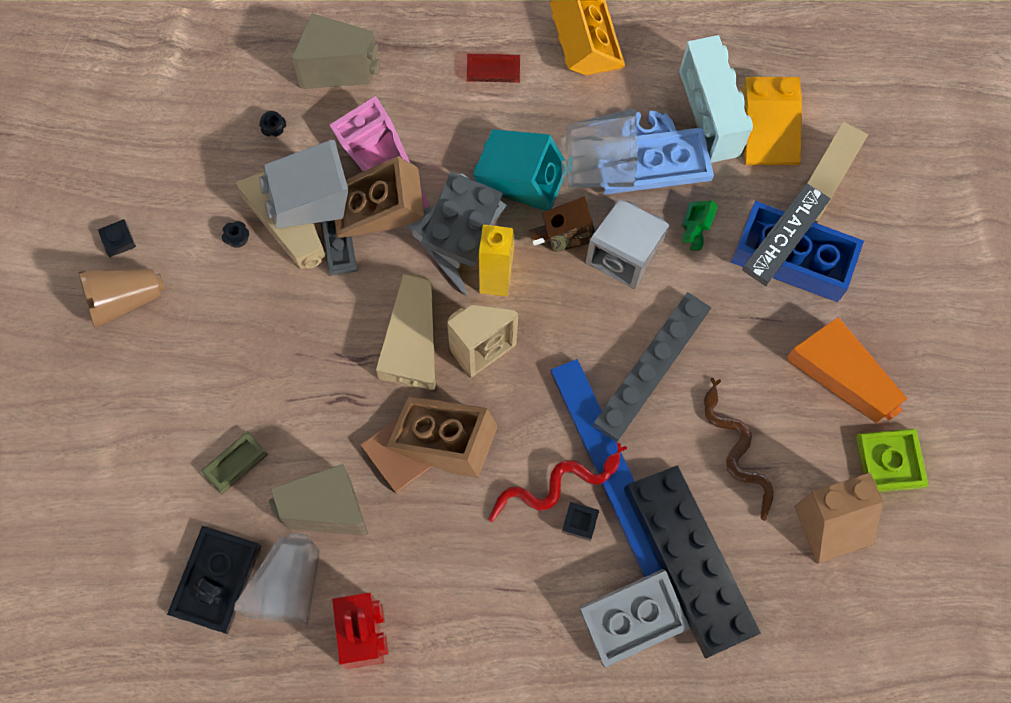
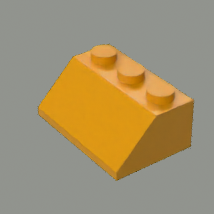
(587, 36)

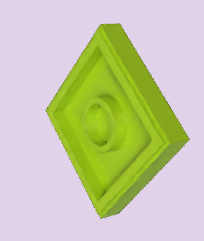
(893, 459)

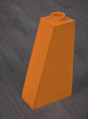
(849, 371)

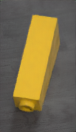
(495, 259)

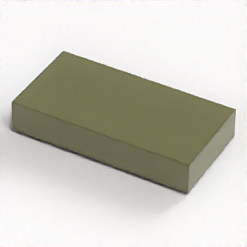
(234, 462)

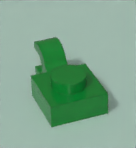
(696, 220)

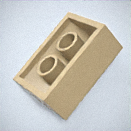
(481, 336)

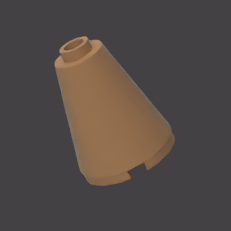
(118, 292)

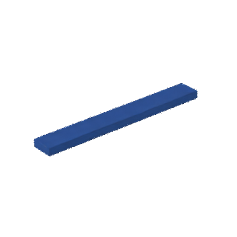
(584, 411)

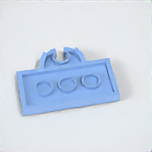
(668, 156)

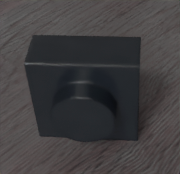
(116, 238)
(580, 521)

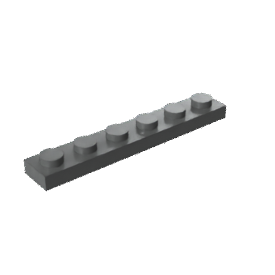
(651, 367)

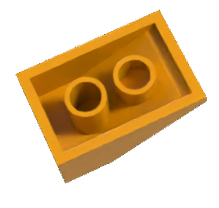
(776, 120)

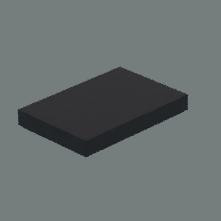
(223, 559)

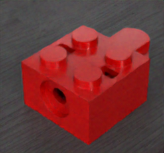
(359, 630)

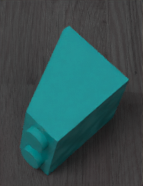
(521, 167)

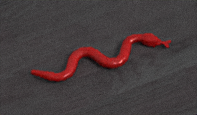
(609, 468)

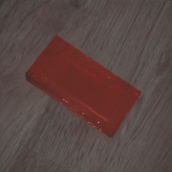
(493, 68)

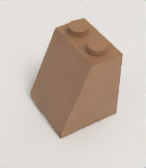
(841, 517)

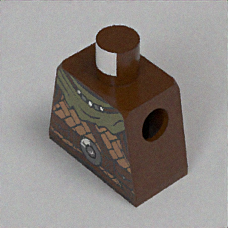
(565, 226)

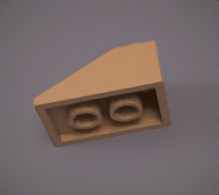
(382, 199)
(444, 435)

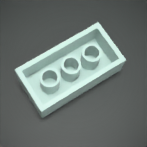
(715, 98)

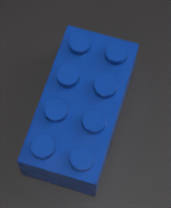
(819, 262)

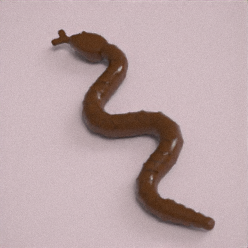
(739, 449)

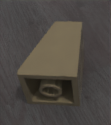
(334, 54)
(319, 503)

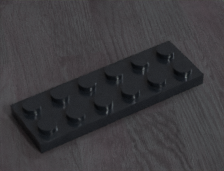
(692, 561)

